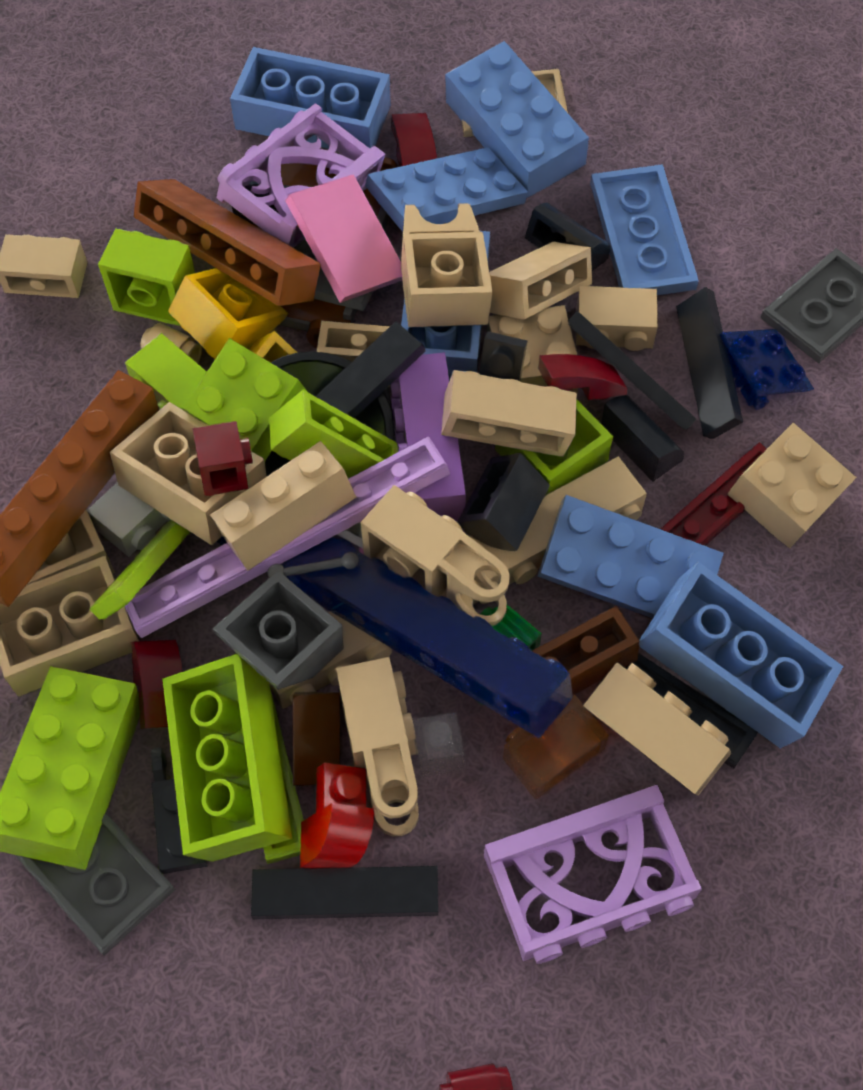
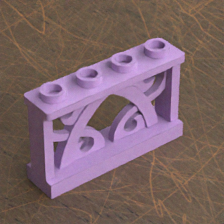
(290, 146)
(620, 816)

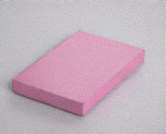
(345, 237)

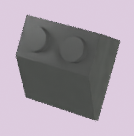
(282, 633)

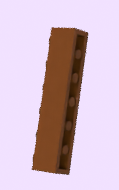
(227, 241)
(68, 481)

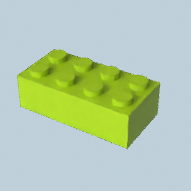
(225, 760)
(67, 767)

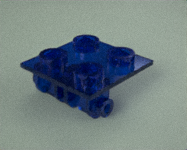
(763, 365)

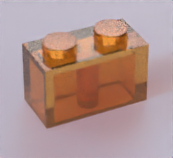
(559, 752)

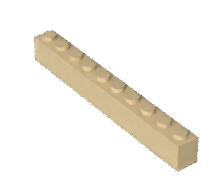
(607, 487)

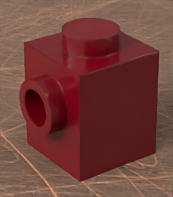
(222, 458)

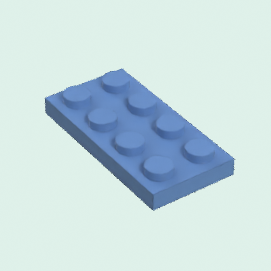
(445, 182)
(643, 230)
(618, 557)

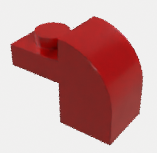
(342, 822)

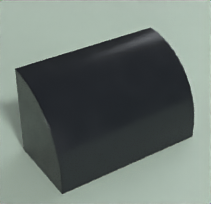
(552, 225)
(640, 437)
(504, 502)

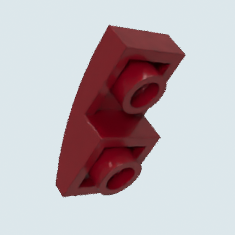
(413, 138)
(594, 376)
(151, 664)

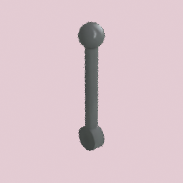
(348, 560)

